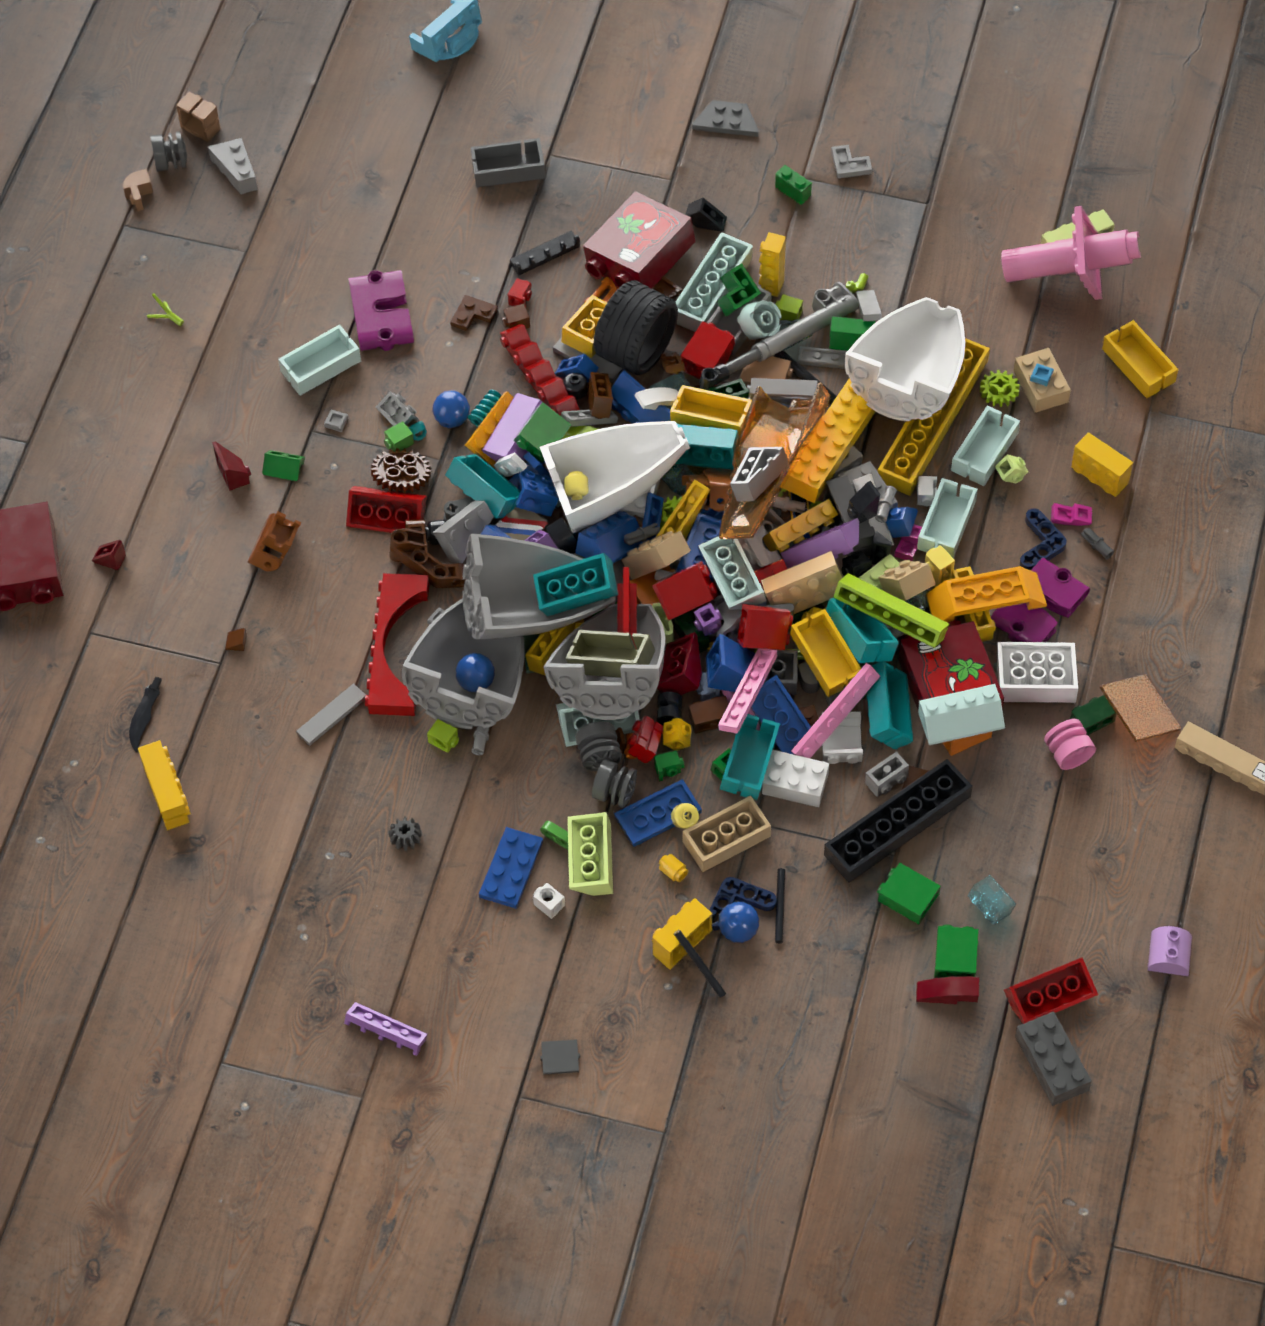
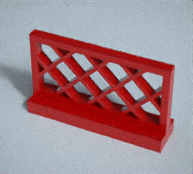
(627, 605)

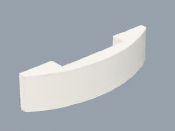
(654, 397)

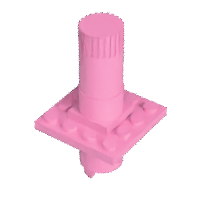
(1081, 255)

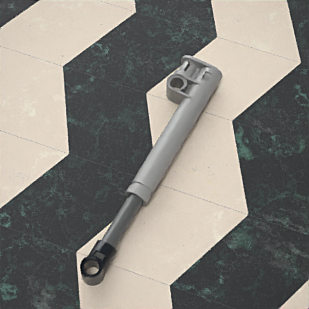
(825, 303)

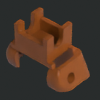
(717, 481)
(276, 534)

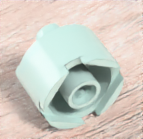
(759, 319)

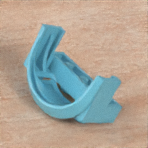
(434, 36)

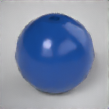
(451, 409)
(475, 672)
(738, 922)

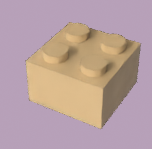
(907, 579)

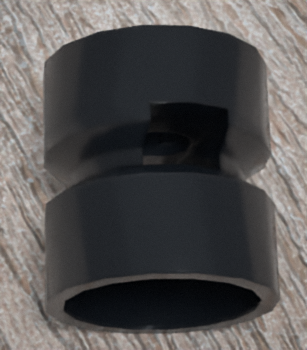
(669, 707)

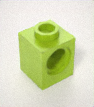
(443, 736)

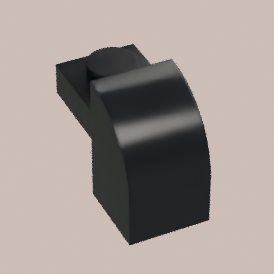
(563, 536)

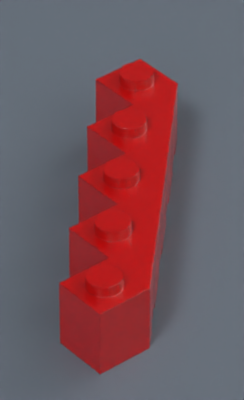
(537, 370)

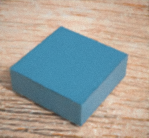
(1041, 374)

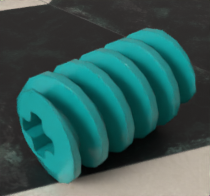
(484, 407)

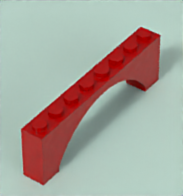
(397, 596)

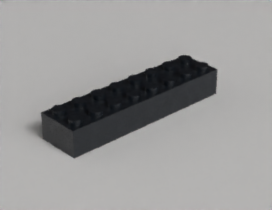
(897, 820)

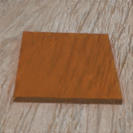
(1140, 708)

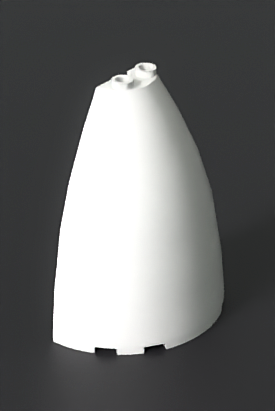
(908, 360)
(618, 463)

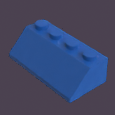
(629, 407)
(608, 537)

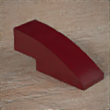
(948, 990)

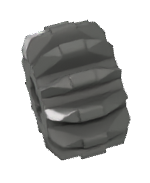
(403, 840)

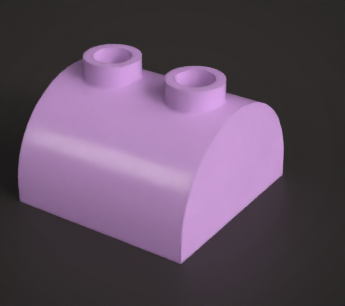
(1170, 950)

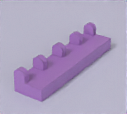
(385, 1027)

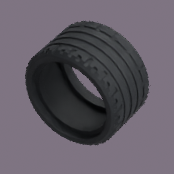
(635, 327)

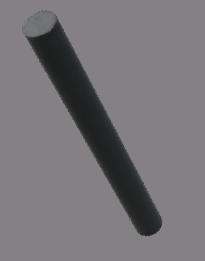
(780, 906)
(699, 963)

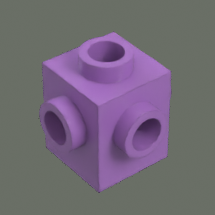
(707, 619)

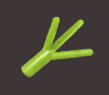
(170, 314)

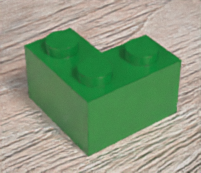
(740, 288)

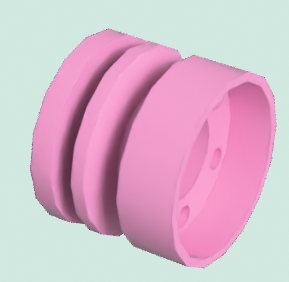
(1070, 744)

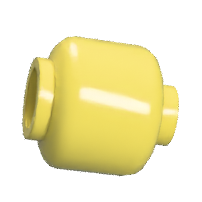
(576, 485)
(678, 815)

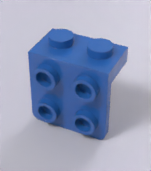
(537, 493)

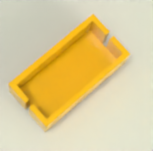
(1140, 359)
(709, 409)
(825, 652)
(165, 784)

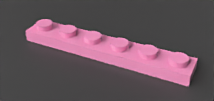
(747, 690)
(836, 712)

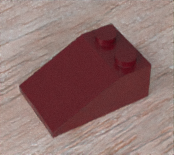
(681, 666)

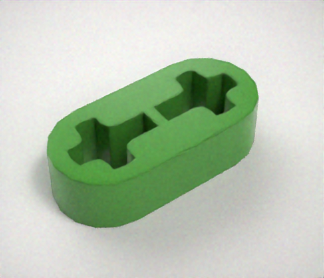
(555, 833)

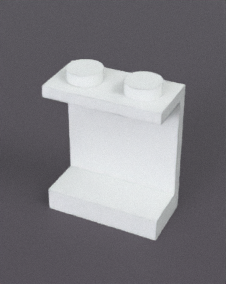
(845, 741)

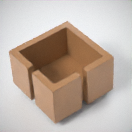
(198, 116)

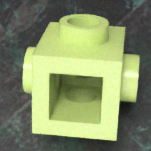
(1011, 469)

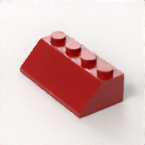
(382, 509)
(1051, 991)

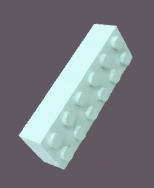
(705, 288)

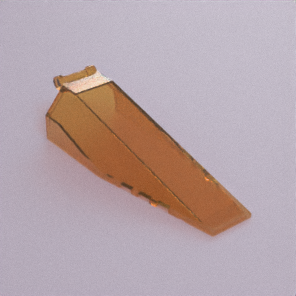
(770, 426)

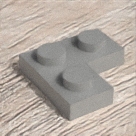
(848, 166)

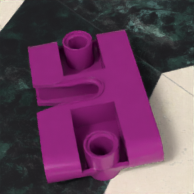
(372, 304)
(1038, 624)

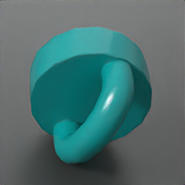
(416, 428)

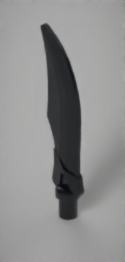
(143, 713)

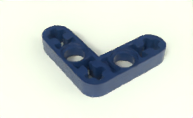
(1048, 539)
(732, 895)

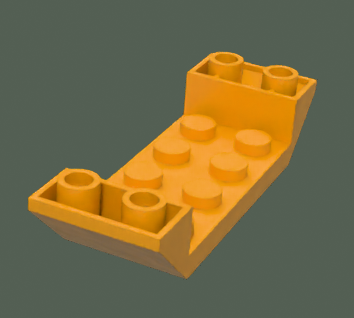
(986, 592)

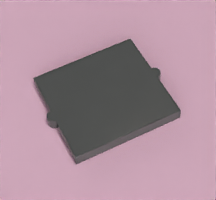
(560, 1057)

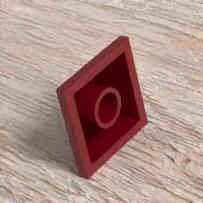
(231, 467)

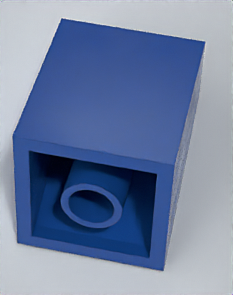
(727, 664)

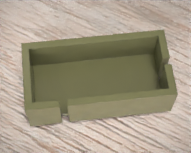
(607, 651)

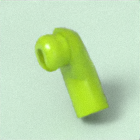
(859, 285)

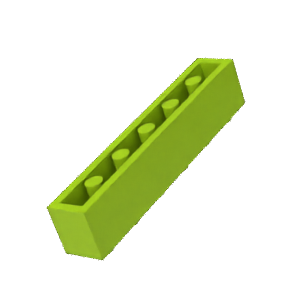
(891, 610)

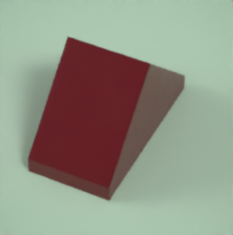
(110, 555)

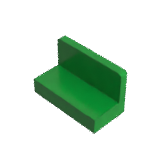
(282, 465)

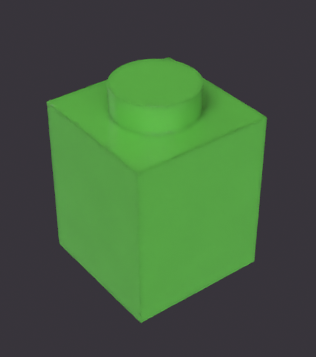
(398, 437)

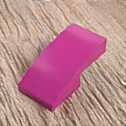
(1075, 515)
(908, 545)

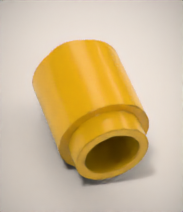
(673, 868)

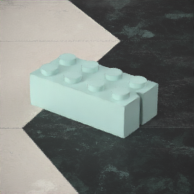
(319, 360)
(985, 445)
(947, 517)

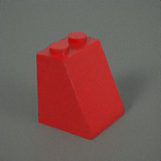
(707, 349)
(685, 590)
(764, 627)

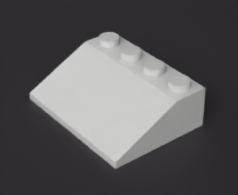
(1037, 671)

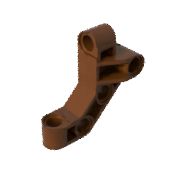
(410, 545)

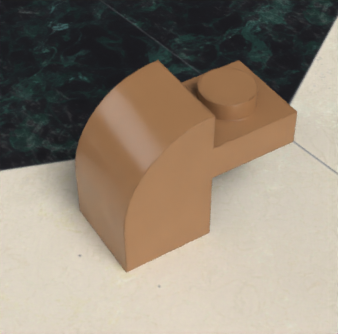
(137, 185)

